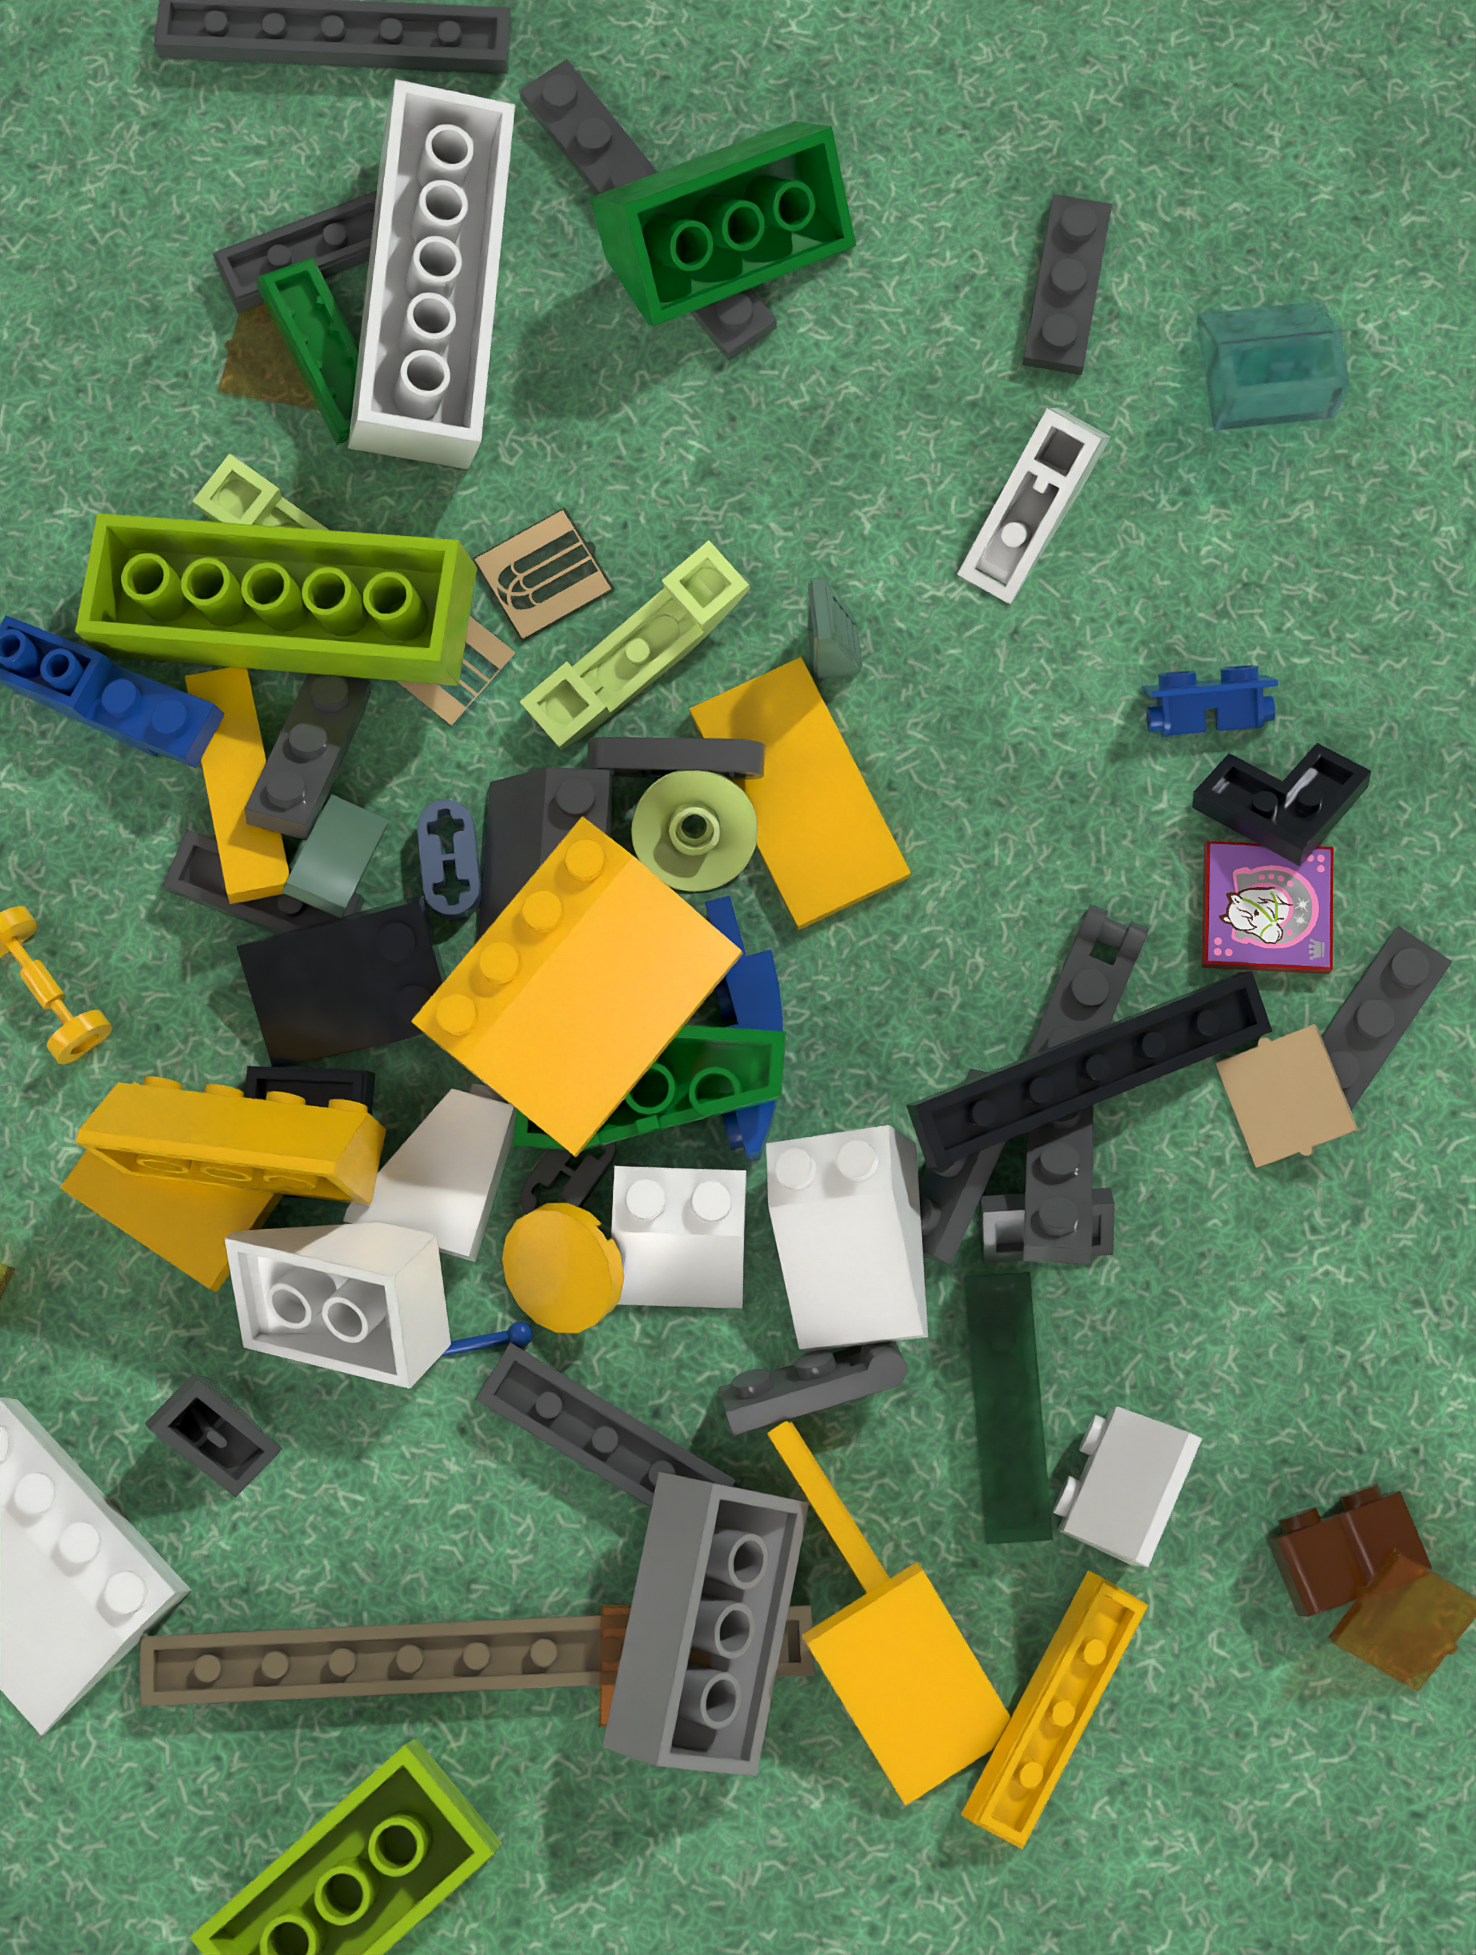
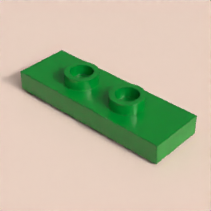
(315, 338)

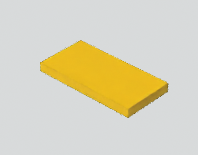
(812, 805)

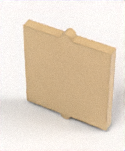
(1286, 1096)

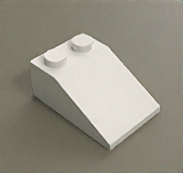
(849, 1236)
(342, 1297)

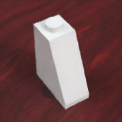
(446, 1172)

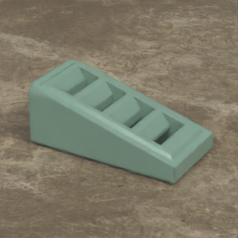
(831, 632)

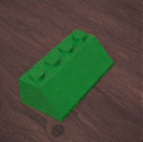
(726, 220)

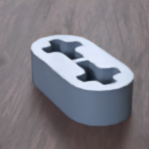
(434, 861)

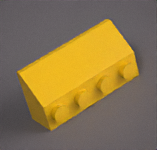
(238, 1140)

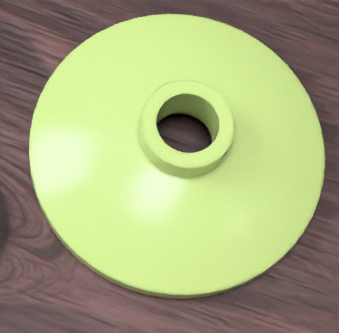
(699, 859)

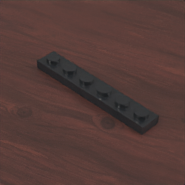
(1088, 1069)

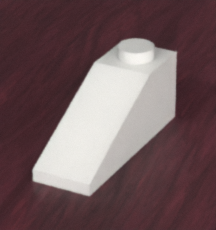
(1033, 502)

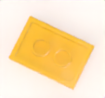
(172, 1217)
(909, 1682)

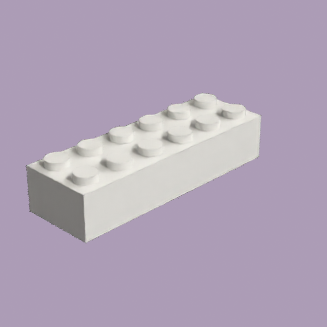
(432, 276)

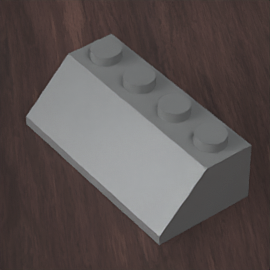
(712, 1581)

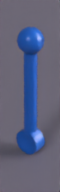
(518, 1334)

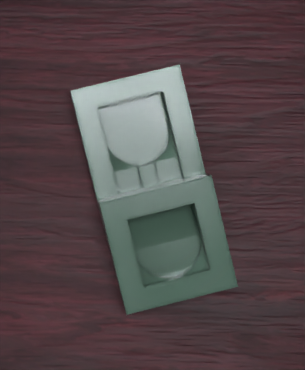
(335, 856)

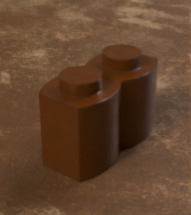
(1338, 1553)

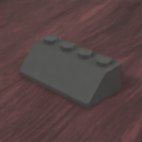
(529, 820)

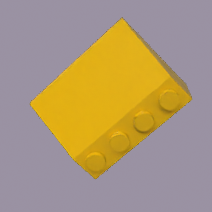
(578, 986)

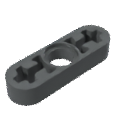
(661, 756)

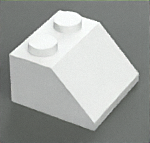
(680, 1235)
(1126, 1484)

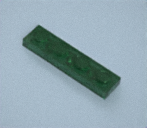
(1007, 1408)

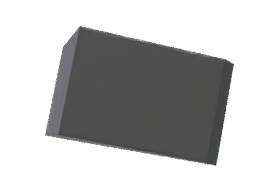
(214, 1433)

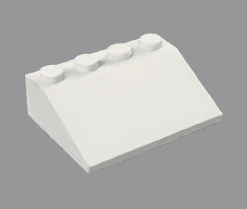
(71, 1575)

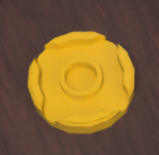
(562, 1268)

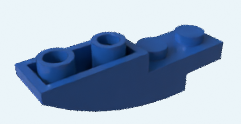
(104, 694)
(754, 1000)

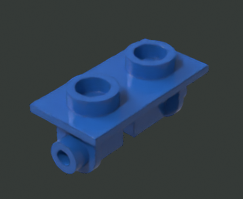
(1235, 697)

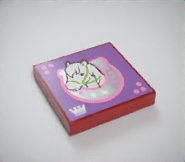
(1267, 909)

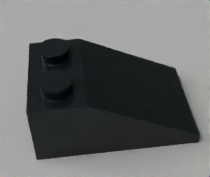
(343, 981)

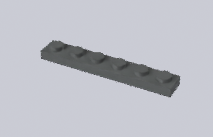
(337, 33)
(611, 159)

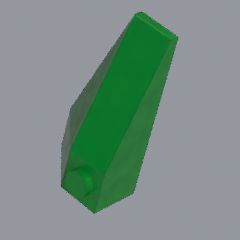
(693, 1079)

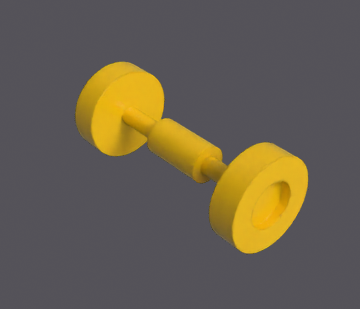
(78, 1033)

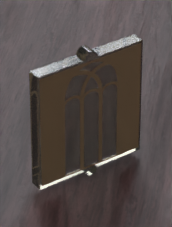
(543, 574)

